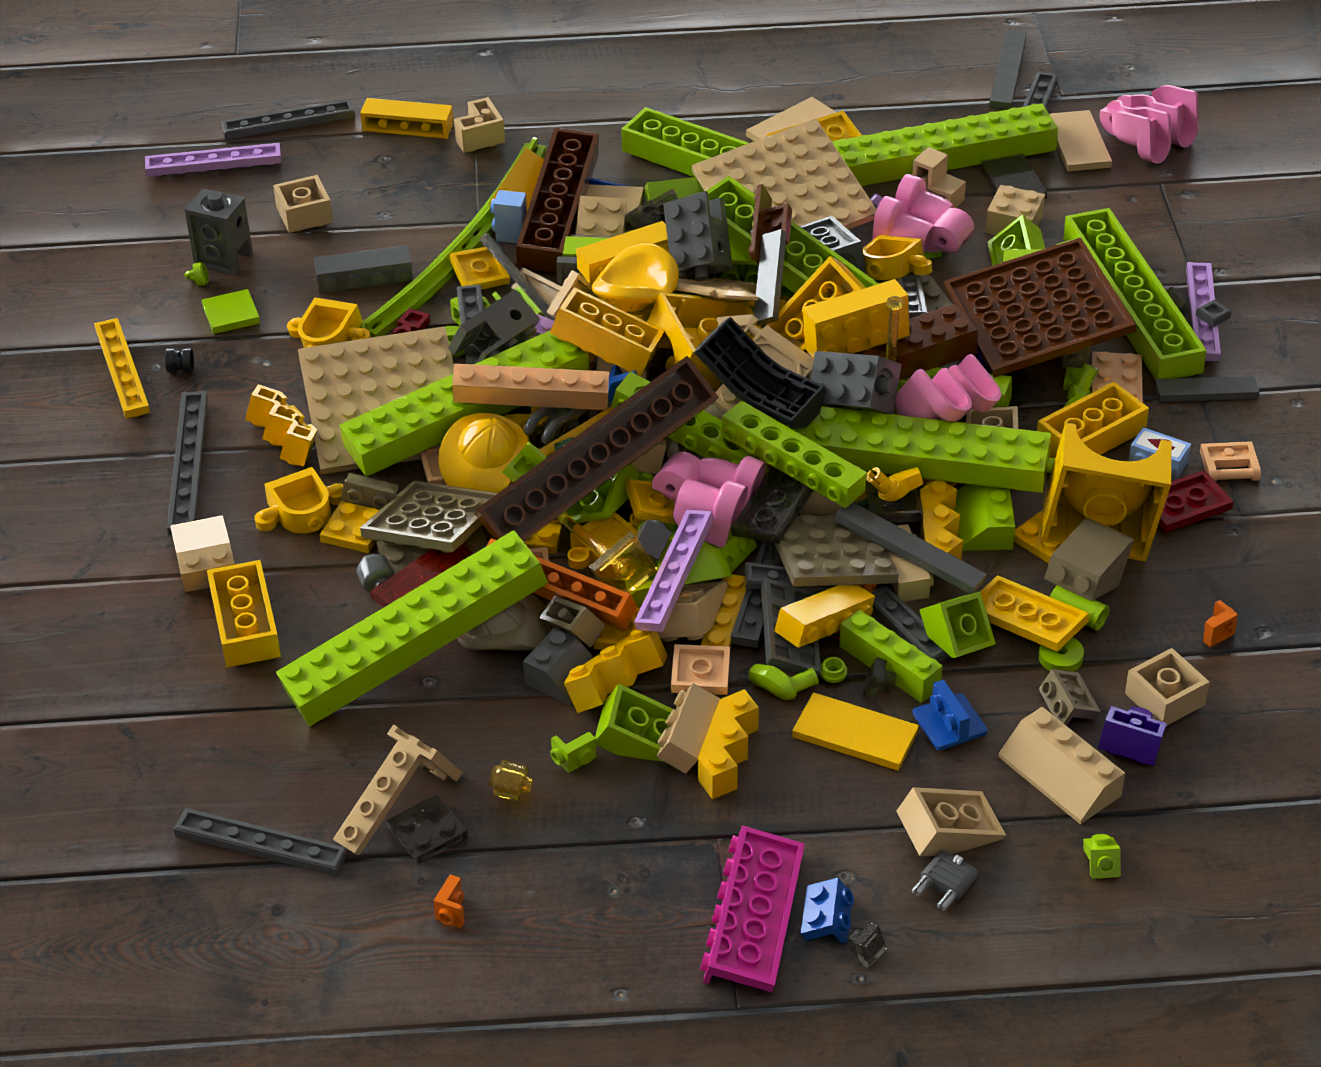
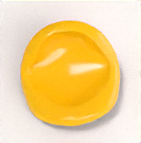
(637, 277)
(479, 451)

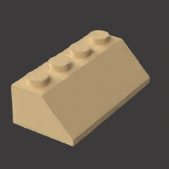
(1062, 765)

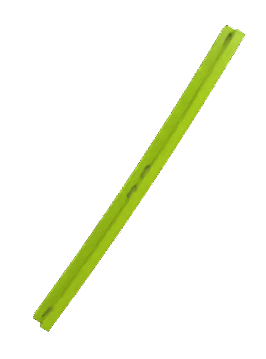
(440, 270)

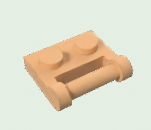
(1230, 455)

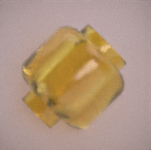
(510, 780)

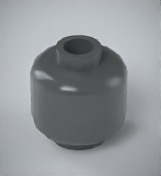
(373, 571)

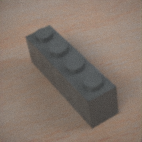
(363, 269)

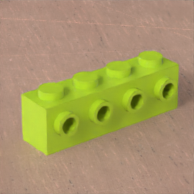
(869, 639)

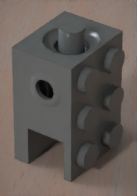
(218, 230)
(698, 235)
(839, 239)
(497, 327)
(857, 381)

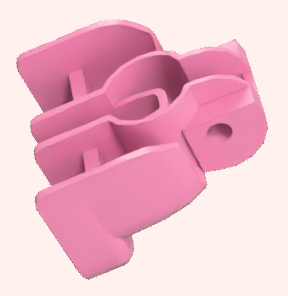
(1154, 121)
(922, 216)
(949, 393)
(710, 486)

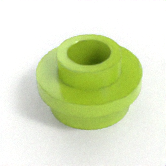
(833, 670)

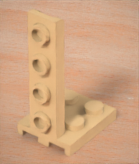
(555, 293)
(388, 785)

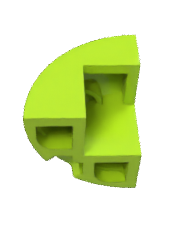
(708, 565)

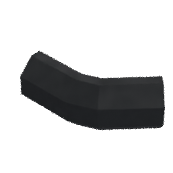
(758, 378)

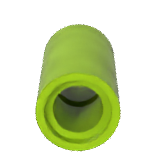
(1097, 611)

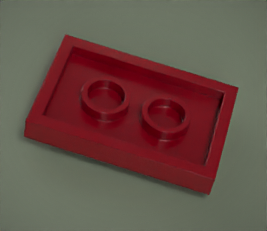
(1192, 501)

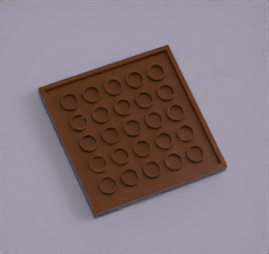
(1040, 306)

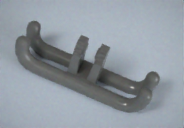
(556, 421)

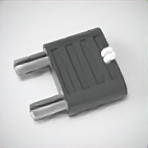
(947, 876)

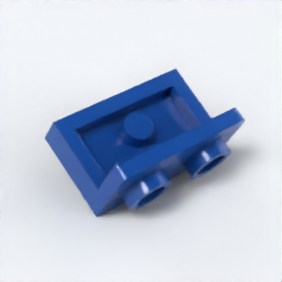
(827, 910)

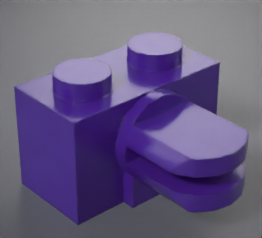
(1132, 734)

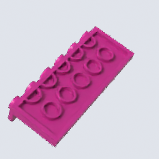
(753, 909)

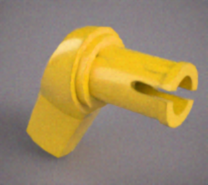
(896, 485)

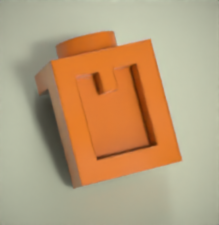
(1220, 625)
(448, 903)

